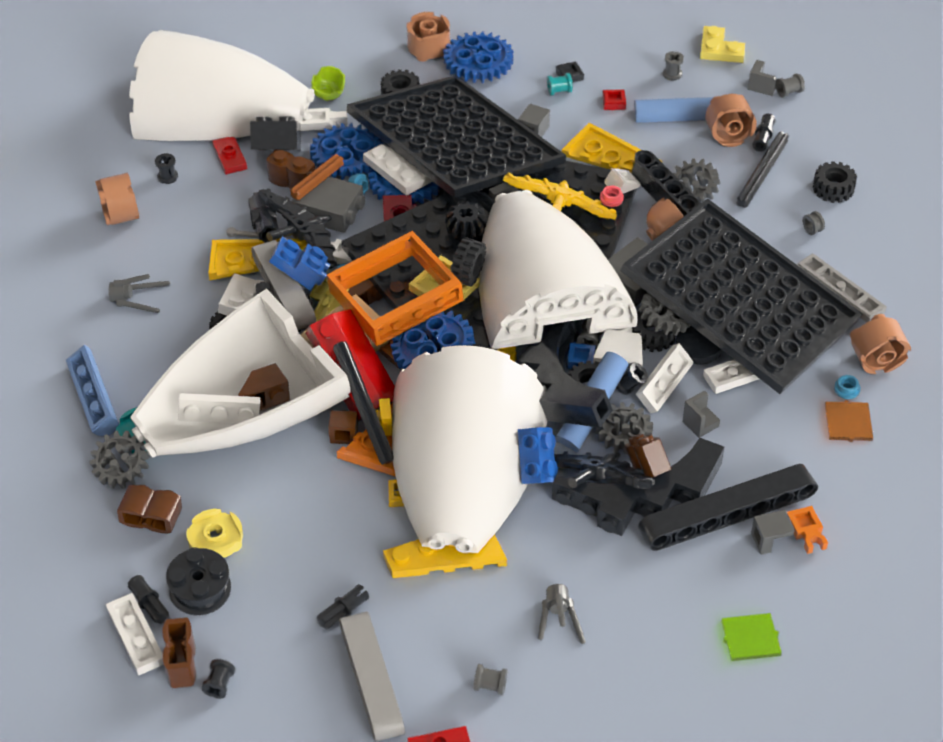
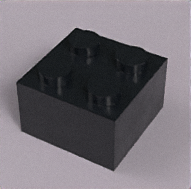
(275, 134)

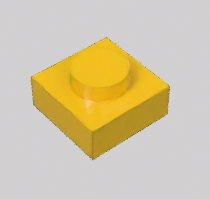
(384, 416)

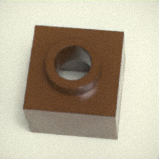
(342, 426)

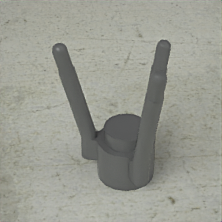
(122, 290)
(558, 602)

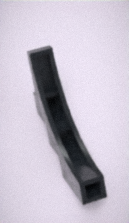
(565, 398)
(618, 502)

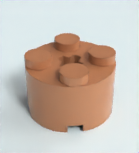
(427, 35)
(730, 119)
(117, 199)
(880, 344)

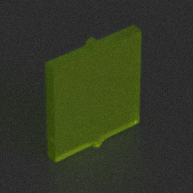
(751, 637)

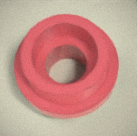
(611, 196)

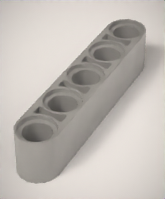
(284, 287)
(371, 676)

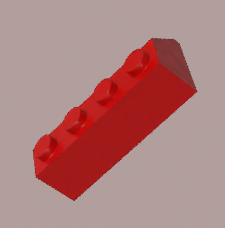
(345, 327)

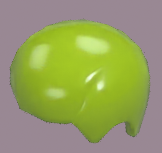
(328, 83)

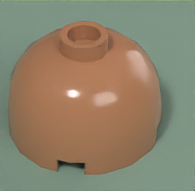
(662, 217)

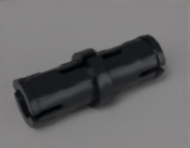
(764, 132)

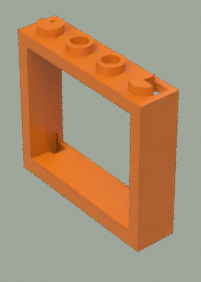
(412, 312)

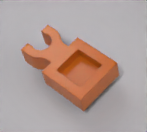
(808, 527)

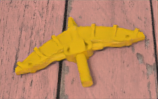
(560, 195)

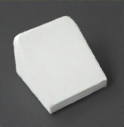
(622, 179)

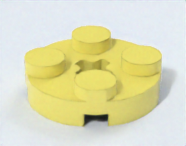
(214, 520)

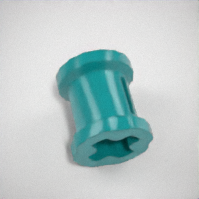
(559, 84)

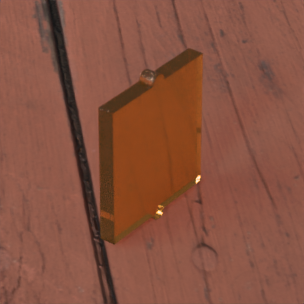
(848, 421)

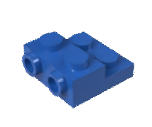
(304, 266)
(537, 455)

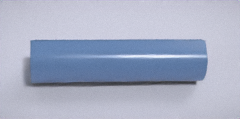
(671, 109)
(604, 377)
(92, 392)

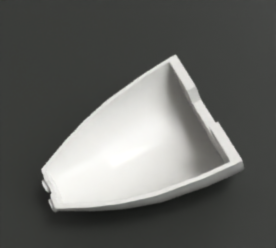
(207, 90)
(544, 273)
(221, 362)
(460, 442)

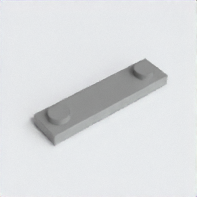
(843, 287)

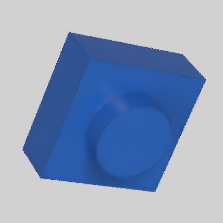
(580, 353)

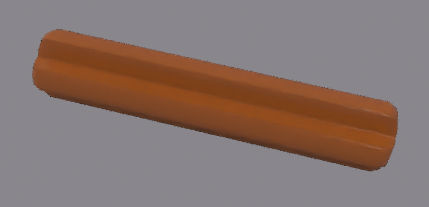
(316, 177)

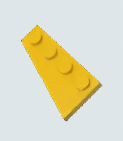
(601, 149)
(235, 256)
(415, 560)

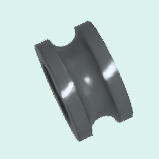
(813, 223)

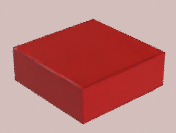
(614, 99)

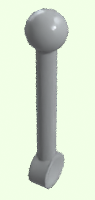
(231, 232)

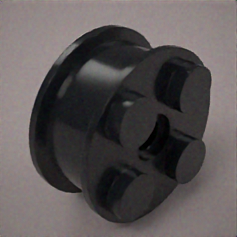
(198, 581)

